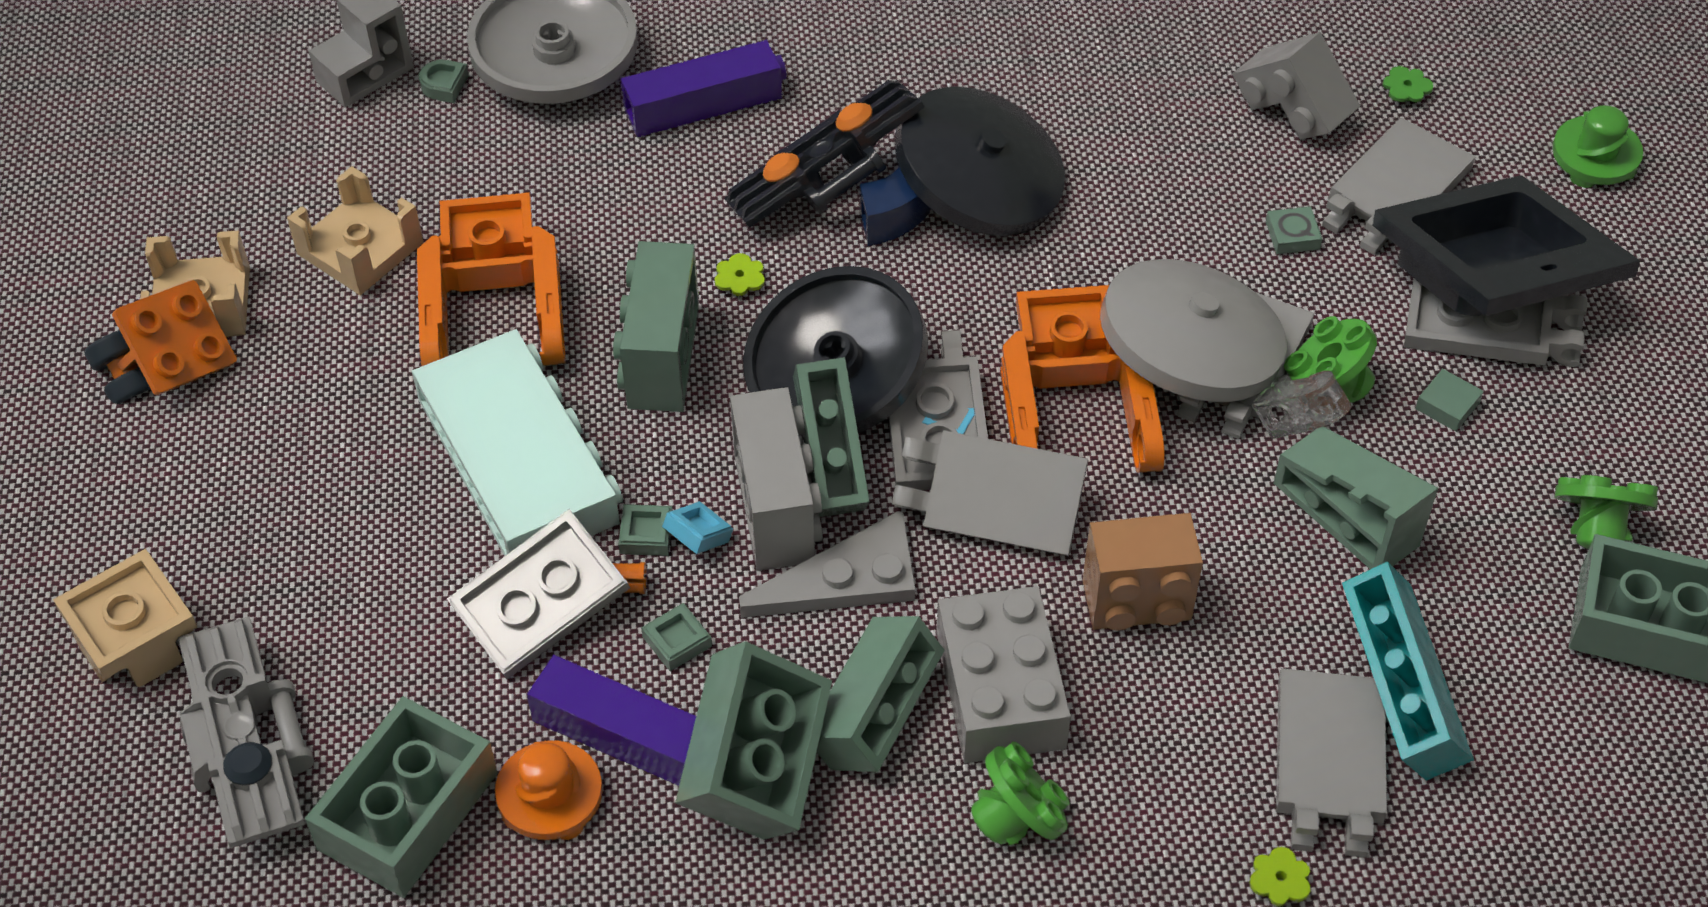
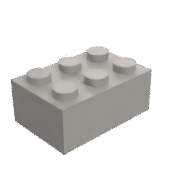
(775, 478)
(1002, 672)

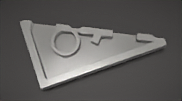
(855, 572)

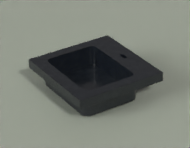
(1501, 247)

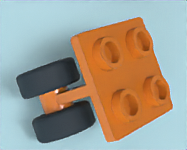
(161, 344)

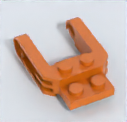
(485, 247)
(1066, 347)

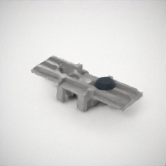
(223, 738)

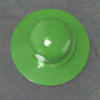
(1598, 148)
(1340, 348)
(1604, 506)
(1018, 799)

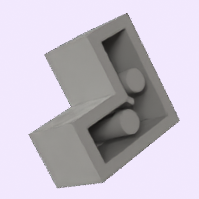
(367, 51)
(1303, 80)

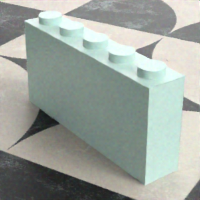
(515, 440)

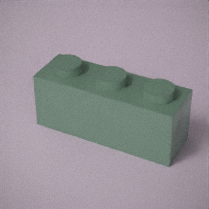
(832, 435)
(877, 692)

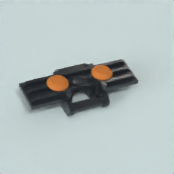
(846, 133)

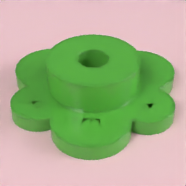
(1407, 84)

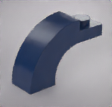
(889, 208)

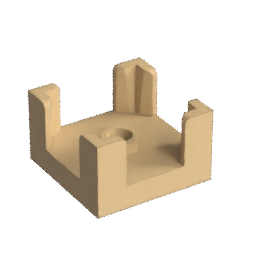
(359, 237)
(221, 279)

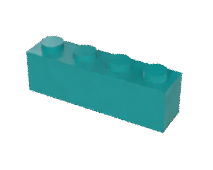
(1407, 672)

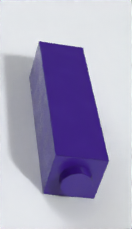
(703, 88)
(612, 718)

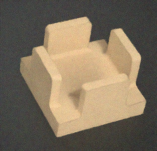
(128, 620)

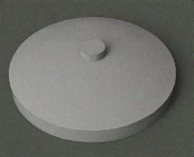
(551, 47)
(1193, 330)

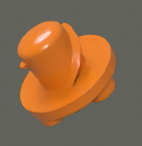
(549, 790)

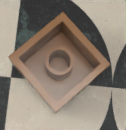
(1141, 571)

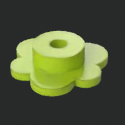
(739, 275)
(1281, 865)

